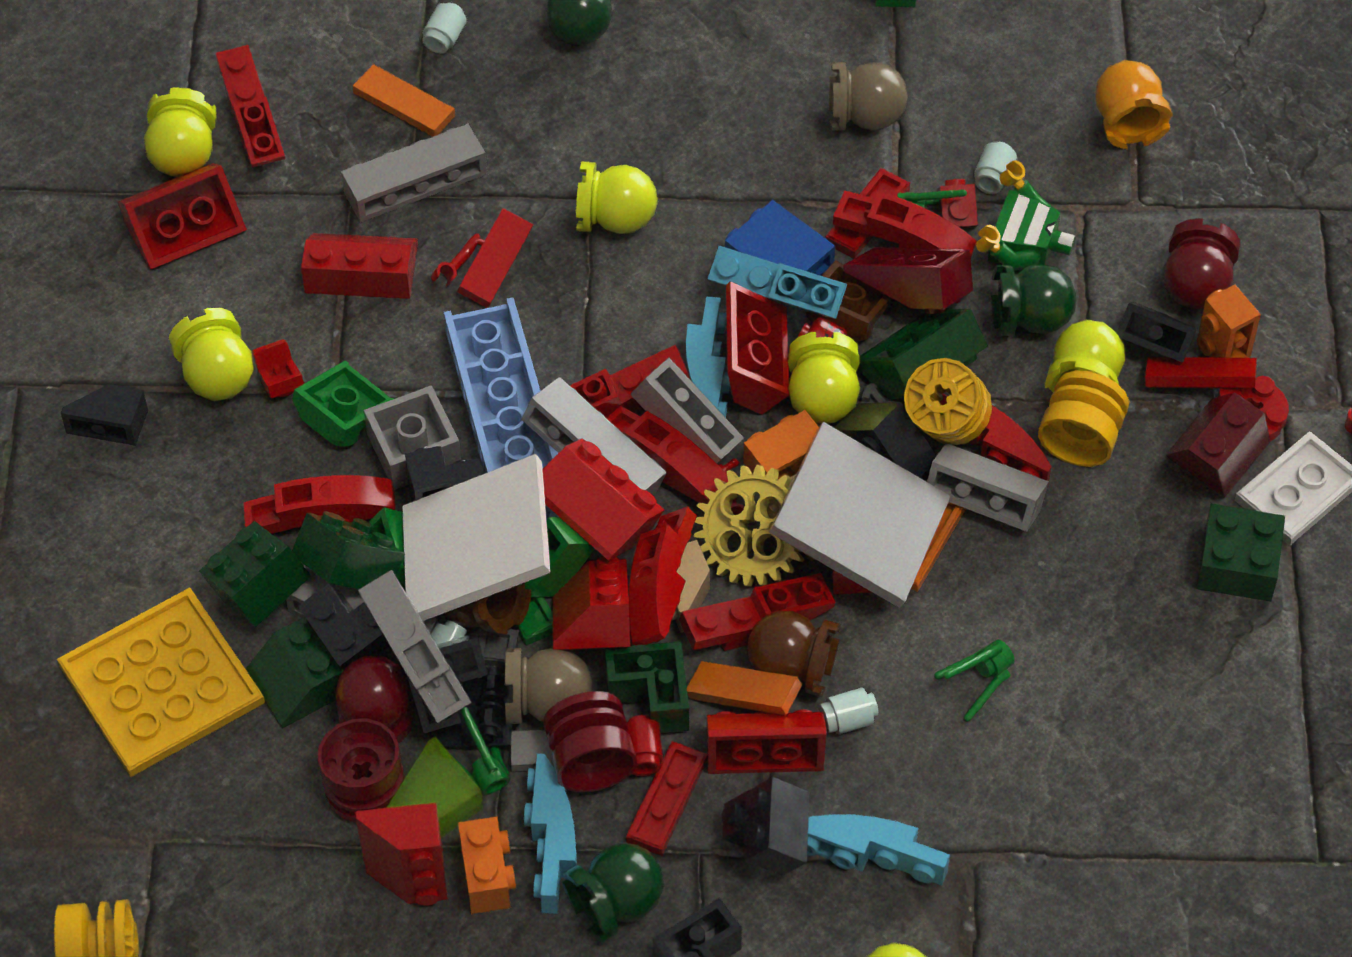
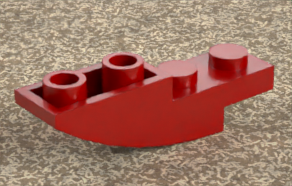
(249, 106)
(899, 222)
(609, 391)
(1010, 445)
(686, 464)
(340, 494)
(653, 579)
(733, 620)

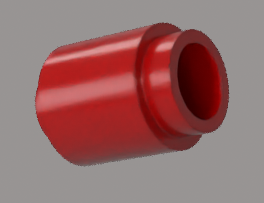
(646, 743)

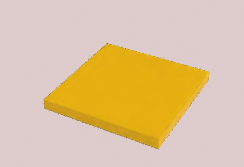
(160, 681)

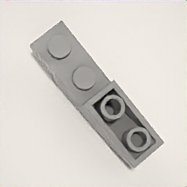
(414, 646)

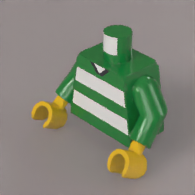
(1025, 226)

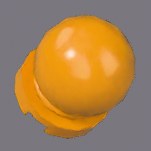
(1132, 104)

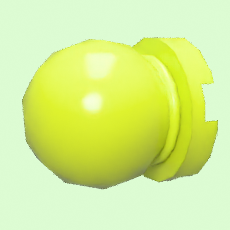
(179, 131)
(617, 199)
(1087, 347)
(212, 354)
(824, 376)

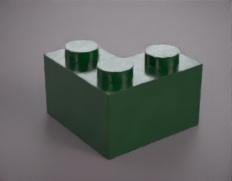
(651, 675)

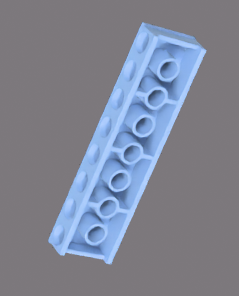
(497, 384)

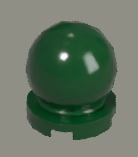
(579, 20)
(1035, 299)
(619, 886)

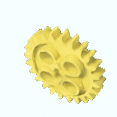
(721, 523)

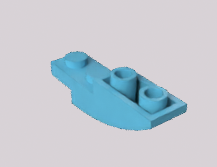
(778, 282)
(704, 357)
(552, 828)
(890, 844)

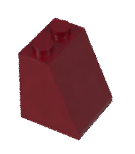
(1222, 442)

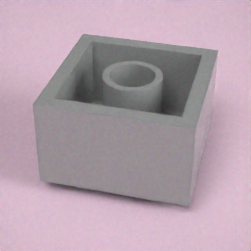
(407, 425)

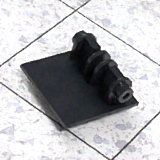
(487, 710)

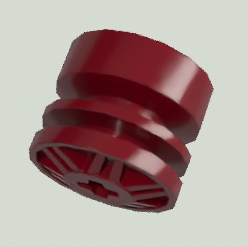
(589, 741)
(360, 766)

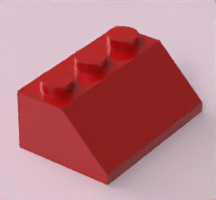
(182, 215)
(359, 265)
(756, 349)
(598, 499)
(593, 607)
(766, 742)
(405, 851)

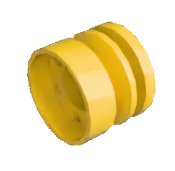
(966, 407)
(1083, 418)
(106, 937)

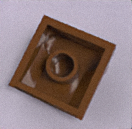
(859, 307)

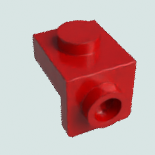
(959, 210)
(277, 369)

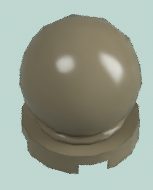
(868, 96)
(542, 681)

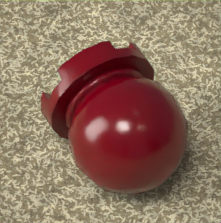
(1199, 262)
(376, 691)

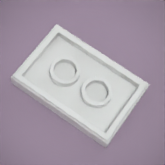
(1300, 485)

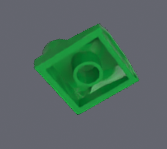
(336, 403)

